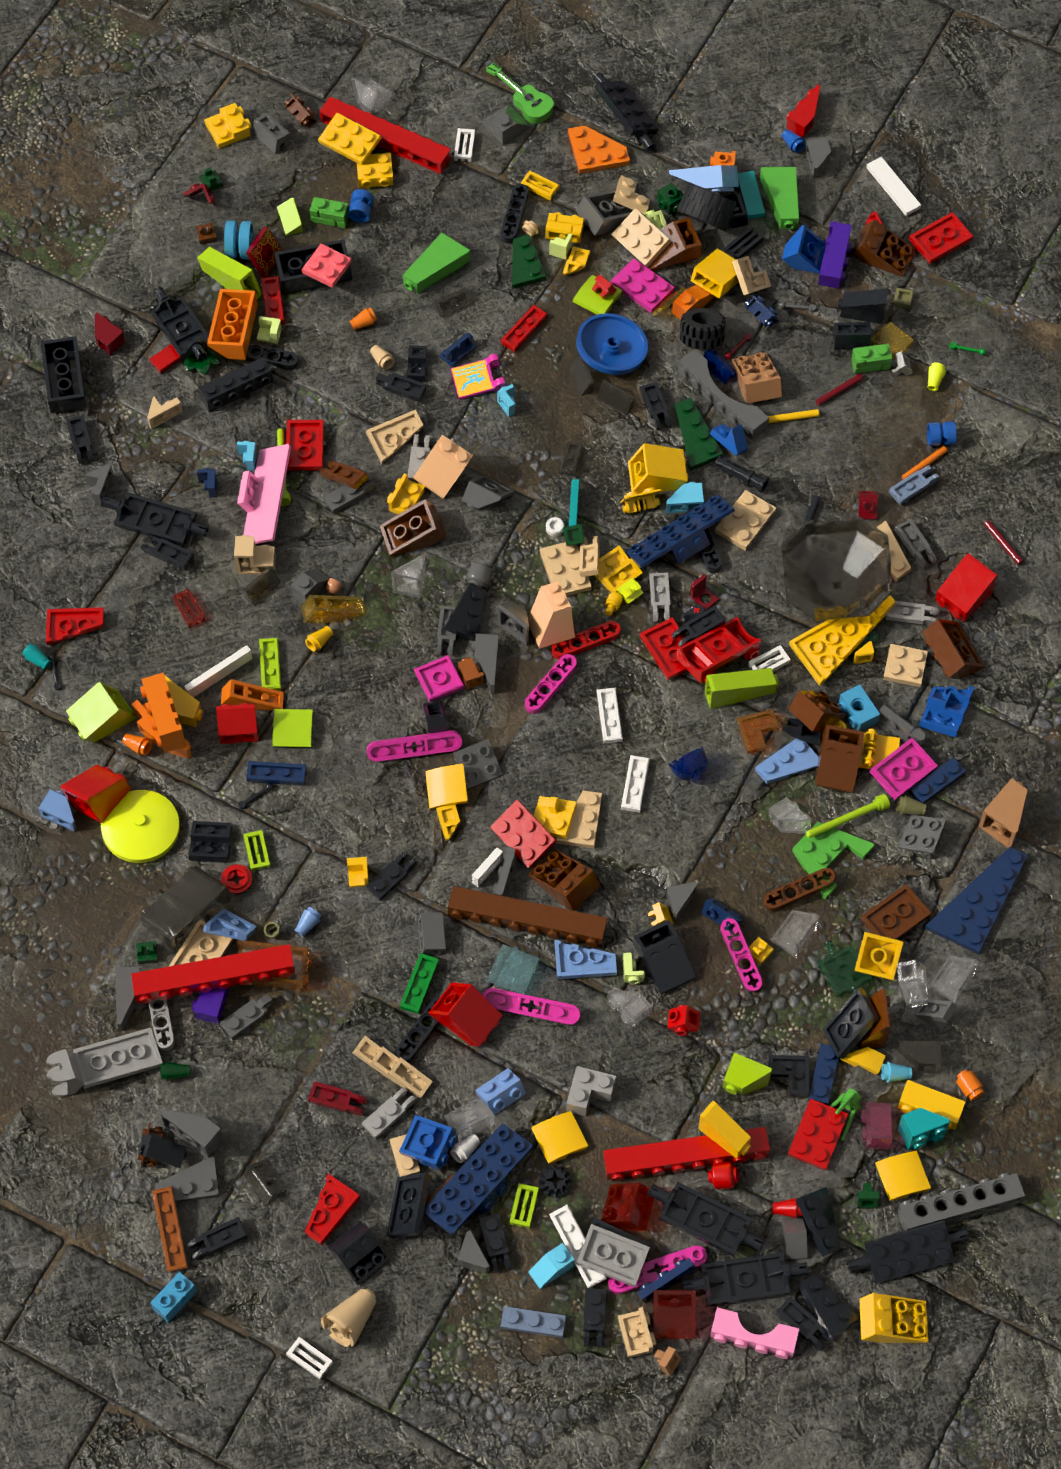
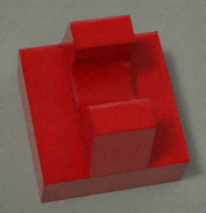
(606, 287)

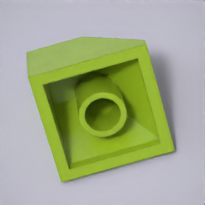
(745, 1075)

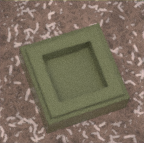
(903, 298)

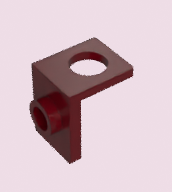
(197, 188)
(867, 504)
(698, 589)

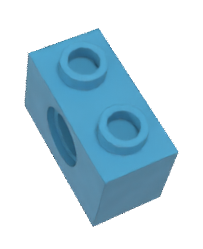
(858, 698)
(173, 1297)

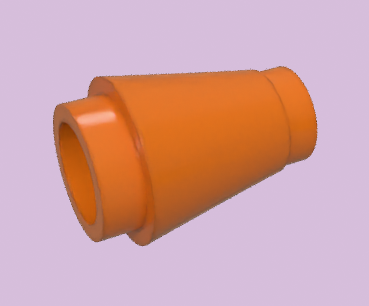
(363, 319)
(138, 744)

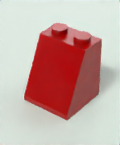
(966, 588)
(96, 792)
(466, 1013)

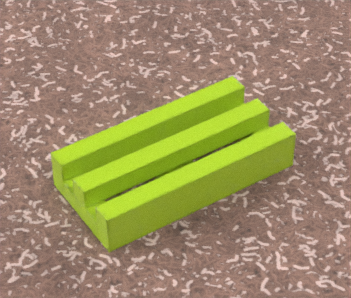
(260, 866)
(520, 1222)

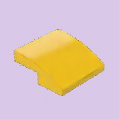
(616, 569)
(446, 786)
(559, 1137)
(903, 1175)

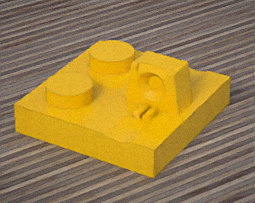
(556, 815)

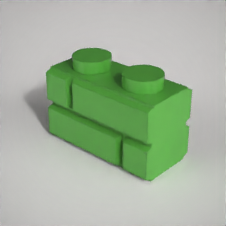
(329, 212)
(871, 358)

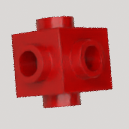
(683, 1020)

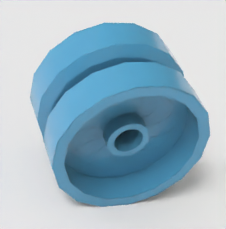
(238, 239)

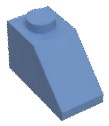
(57, 809)

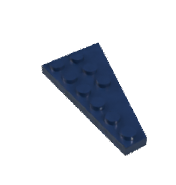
(974, 911)

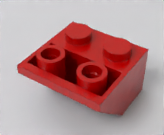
(237, 723)

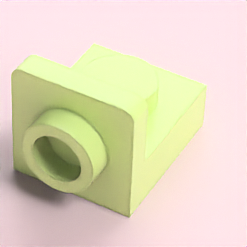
(656, 218)
(629, 970)

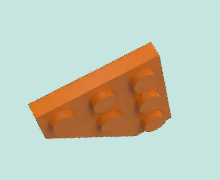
(595, 150)

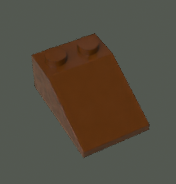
(413, 529)

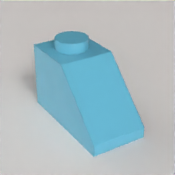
(685, 498)
(552, 1266)

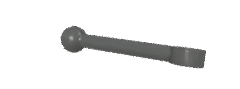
(811, 308)

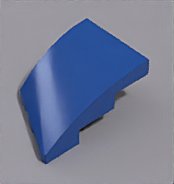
(946, 709)

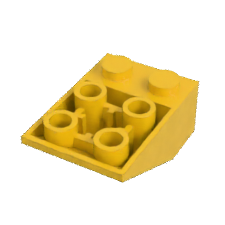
(893, 1319)

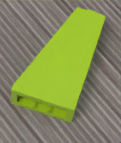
(228, 271)
(739, 686)

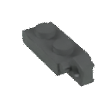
(246, 1016)

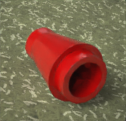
(787, 1208)

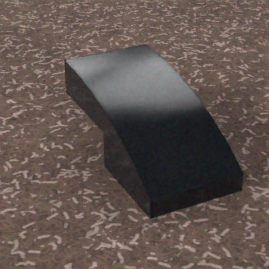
(417, 362)
(797, 730)

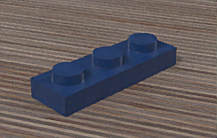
(276, 773)
(937, 781)
(823, 1074)
(666, 1279)

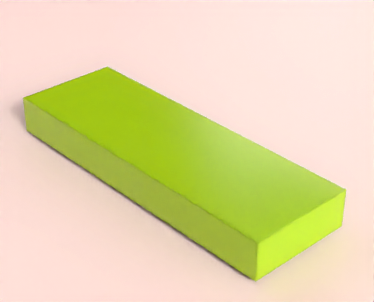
(270, 663)

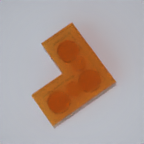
(753, 726)

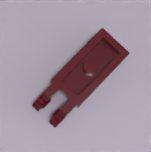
(336, 1098)

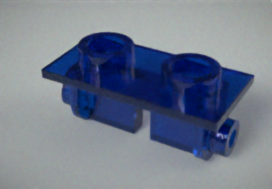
(717, 367)

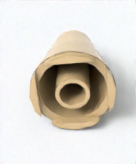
(349, 1317)

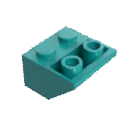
(922, 1127)

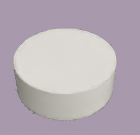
(554, 526)

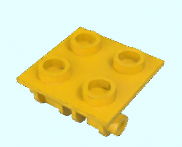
(649, 496)
(876, 748)

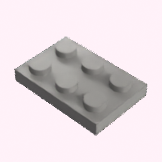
(612, 1255)

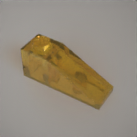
(330, 608)

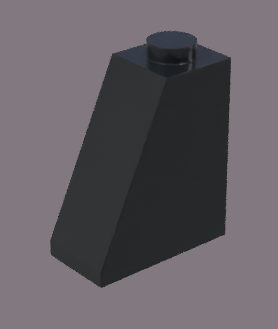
(864, 305)

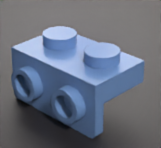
(501, 1091)

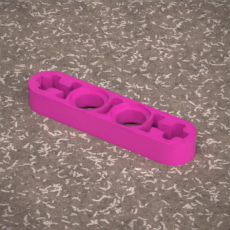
(548, 682)
(737, 956)

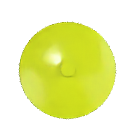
(141, 827)

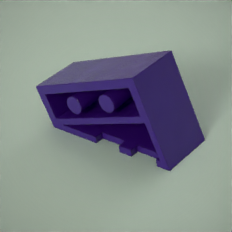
(835, 255)

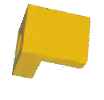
(357, 871)

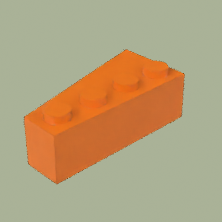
(163, 711)

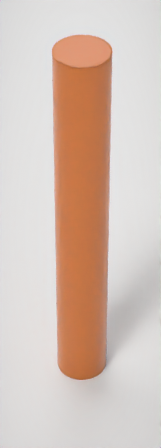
(930, 459)

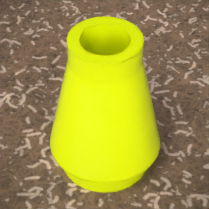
(935, 375)

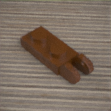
(344, 474)

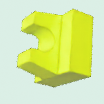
(630, 590)

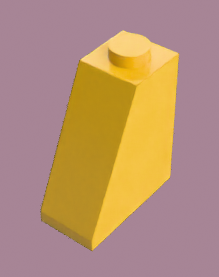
(186, 706)
(724, 1130)

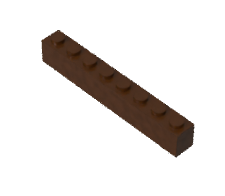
(527, 916)

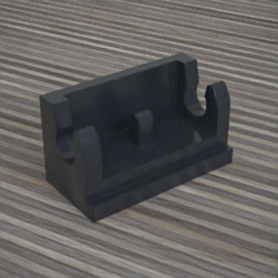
(851, 335)
(162, 1150)

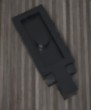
(402, 386)

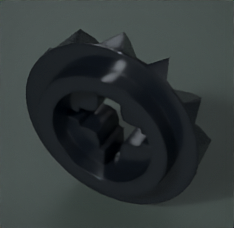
(562, 1186)

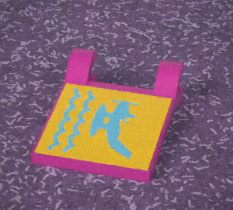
(477, 377)

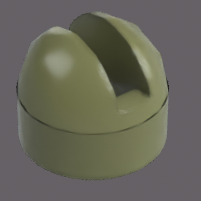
(271, 926)

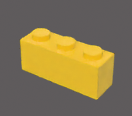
(920, 1096)

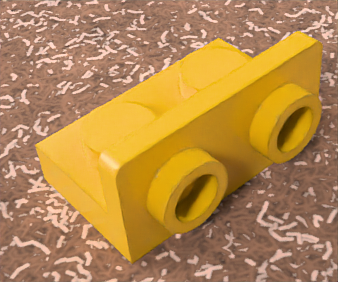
(405, 495)

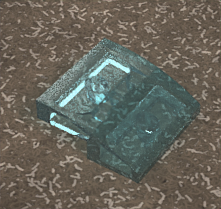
(513, 969)

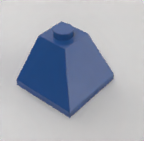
(804, 251)

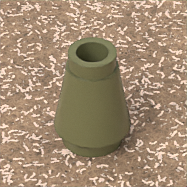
(910, 806)

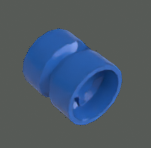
(360, 206)
(941, 433)

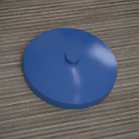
(612, 344)

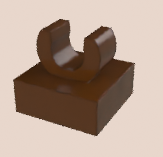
(206, 233)

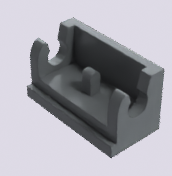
(270, 132)
(431, 933)

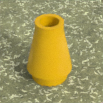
(317, 639)

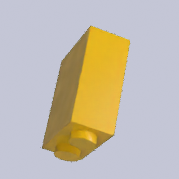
(715, 273)

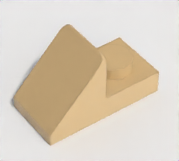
(160, 414)

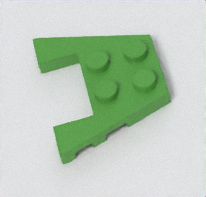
(824, 849)

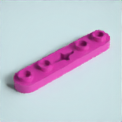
(395, 749)
(550, 1010)
(695, 1253)

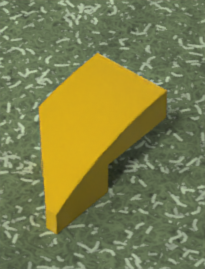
(577, 260)
(448, 819)
(867, 1059)

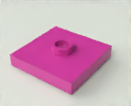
(439, 678)

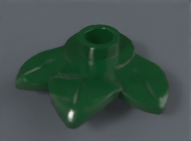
(202, 367)

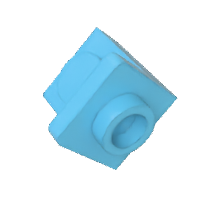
(506, 400)
(249, 453)

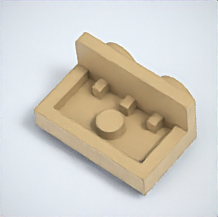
(636, 1333)

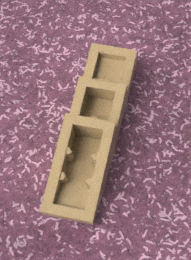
(392, 1067)

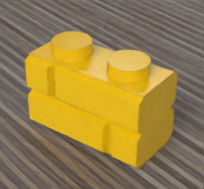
(562, 225)

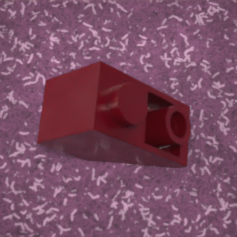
(107, 335)

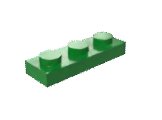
(419, 983)

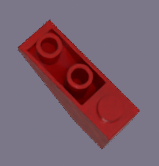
(803, 116)

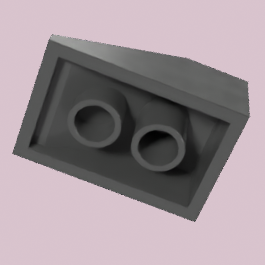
(601, 212)
(195, 1130)

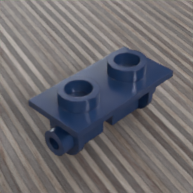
(767, 314)
(458, 349)
(716, 911)

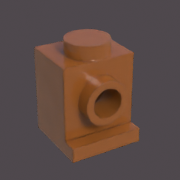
(470, 673)

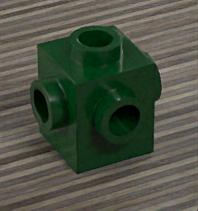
(669, 198)

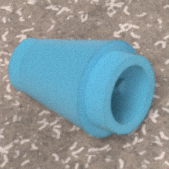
(895, 1072)

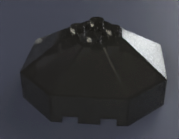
(832, 554)

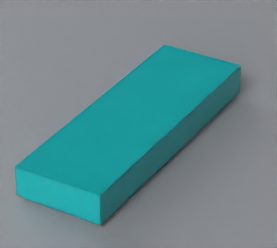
(750, 195)
(574, 502)

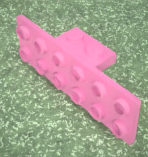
(262, 493)

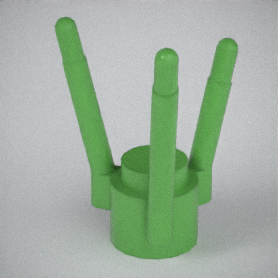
(848, 1101)

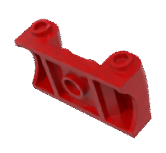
(717, 648)

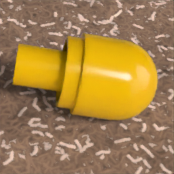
(613, 603)

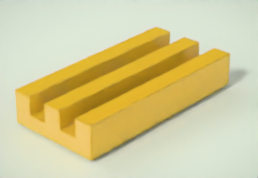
(538, 187)

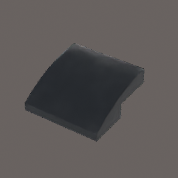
(210, 841)

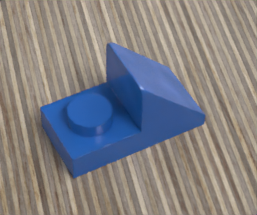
(732, 439)

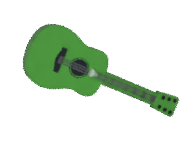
(533, 104)

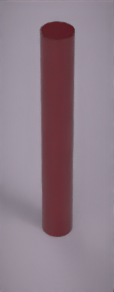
(856, 379)
(1003, 542)

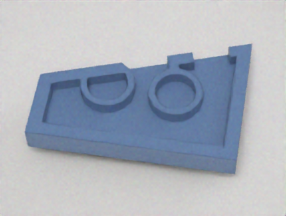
(790, 760)

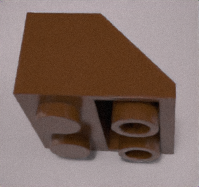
(816, 710)

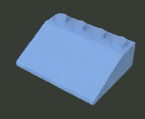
(717, 178)

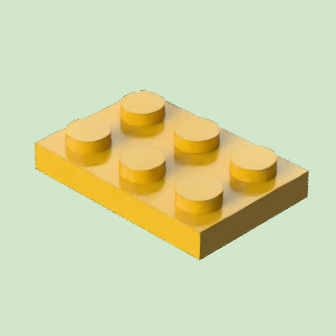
(349, 139)

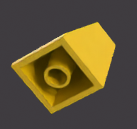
(657, 468)

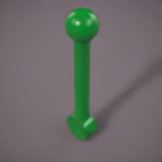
(953, 346)

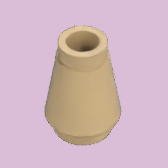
(382, 357)

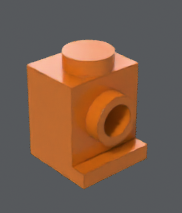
(723, 158)

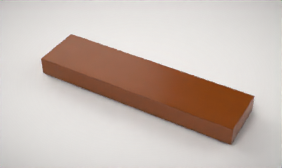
(170, 1229)

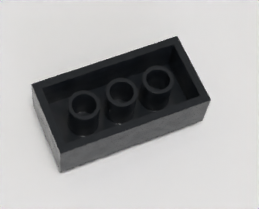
(291, 262)
(63, 374)

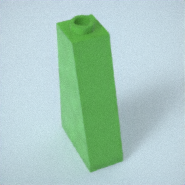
(781, 192)
(435, 263)

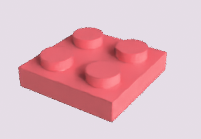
(326, 265)

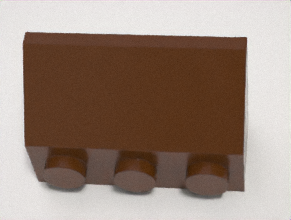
(952, 649)

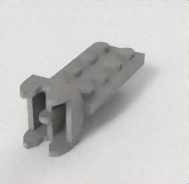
(103, 1062)

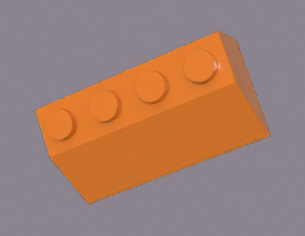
(233, 323)

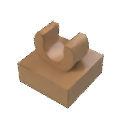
(668, 1360)

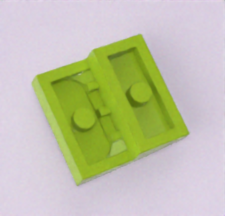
(593, 302)
(292, 728)

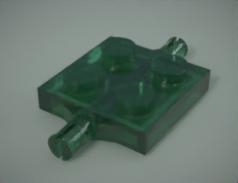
(840, 971)

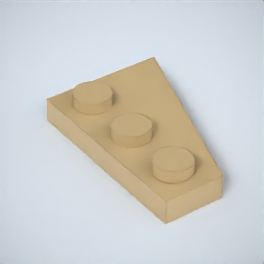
(394, 434)
(899, 563)
(585, 821)

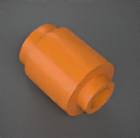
(970, 1084)

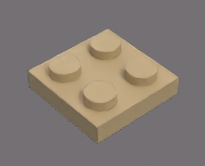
(905, 665)

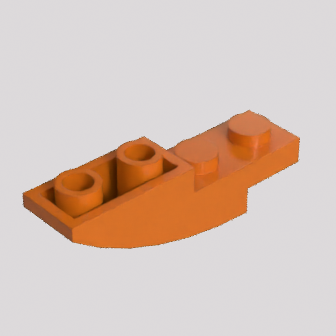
(145, 728)

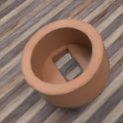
(333, 586)

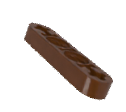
(801, 893)

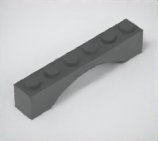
(695, 369)

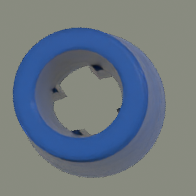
(794, 141)

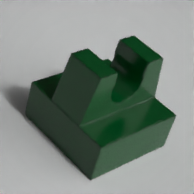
(211, 178)
(573, 535)
(147, 952)
(867, 1197)

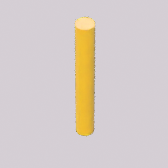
(793, 416)

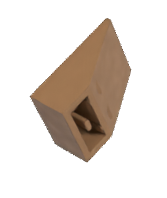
(757, 377)

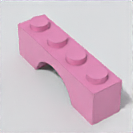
(778, 1341)

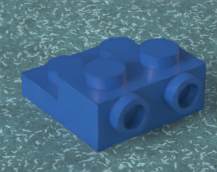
(428, 1142)

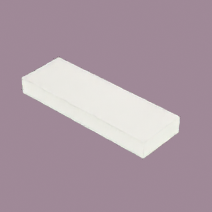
(609, 715)
(635, 783)

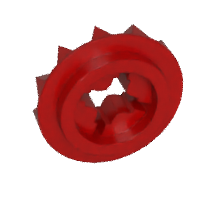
(242, 873)

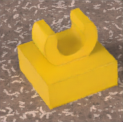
(661, 912)
(760, 950)

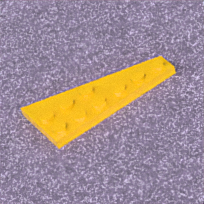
(832, 641)

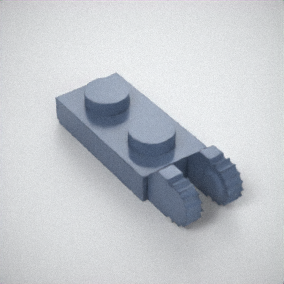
(913, 485)

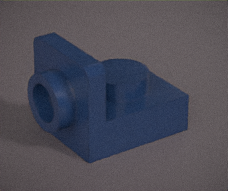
(209, 478)

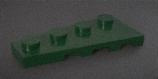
(699, 444)

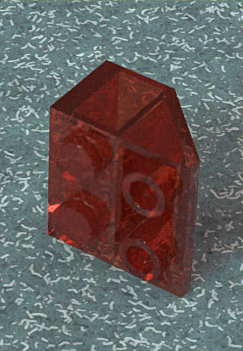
(628, 1206)
(674, 1314)

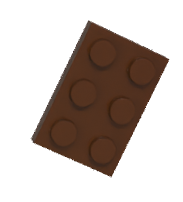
(896, 914)

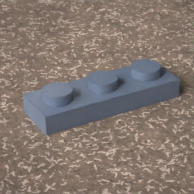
(533, 1322)

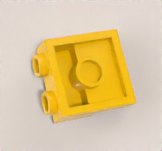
(228, 125)
(375, 171)

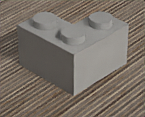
(589, 1085)

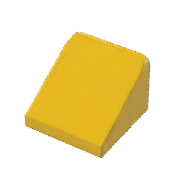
(864, 654)

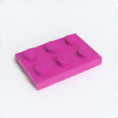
(642, 285)
(903, 768)

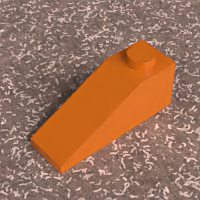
(691, 298)
(239, 692)

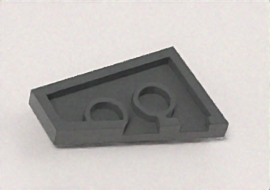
(194, 1182)

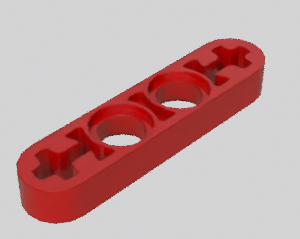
(587, 642)

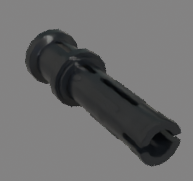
(749, 477)

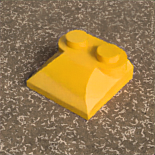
(879, 955)

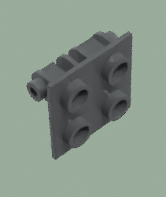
(478, 762)
(922, 834)

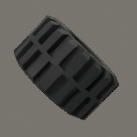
(702, 329)

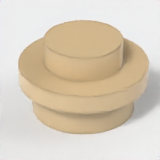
(530, 228)

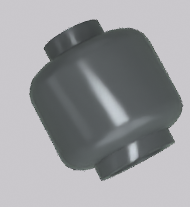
(479, 574)

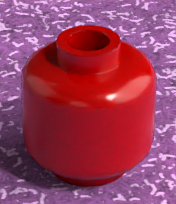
(723, 1175)

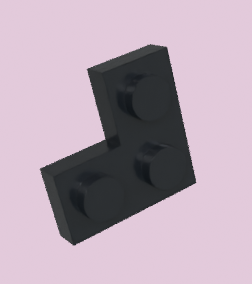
(794, 1068)

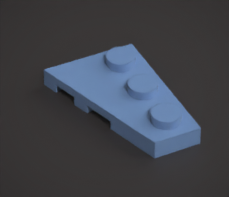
(582, 962)

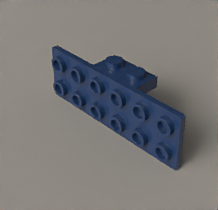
(682, 536)
(478, 1180)

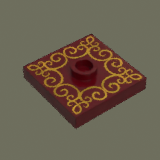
(262, 252)

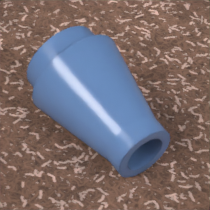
(307, 921)

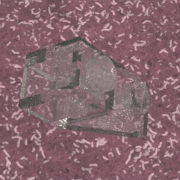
(789, 817)
(913, 982)
(630, 1005)

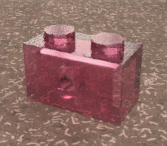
(877, 1125)

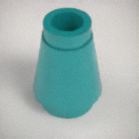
(36, 656)

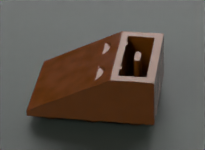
(684, 244)
(883, 249)
(839, 758)
(565, 879)
(878, 1033)

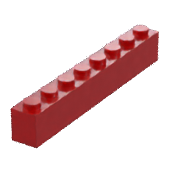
(393, 137)
(212, 974)
(678, 1155)

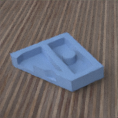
(230, 926)

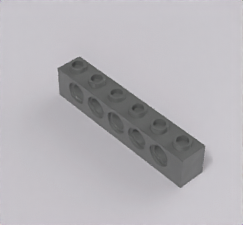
(1007, 1182)

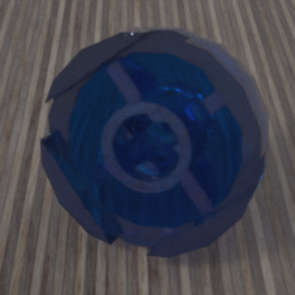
(690, 765)

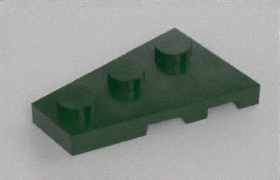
(525, 263)

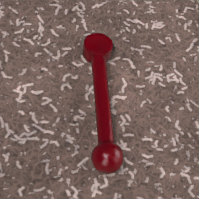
(747, 337)

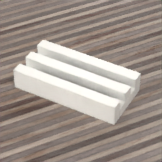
(463, 156)
(774, 667)
(487, 867)
(323, 1369)

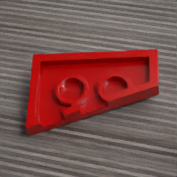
(72, 622)
(333, 1206)

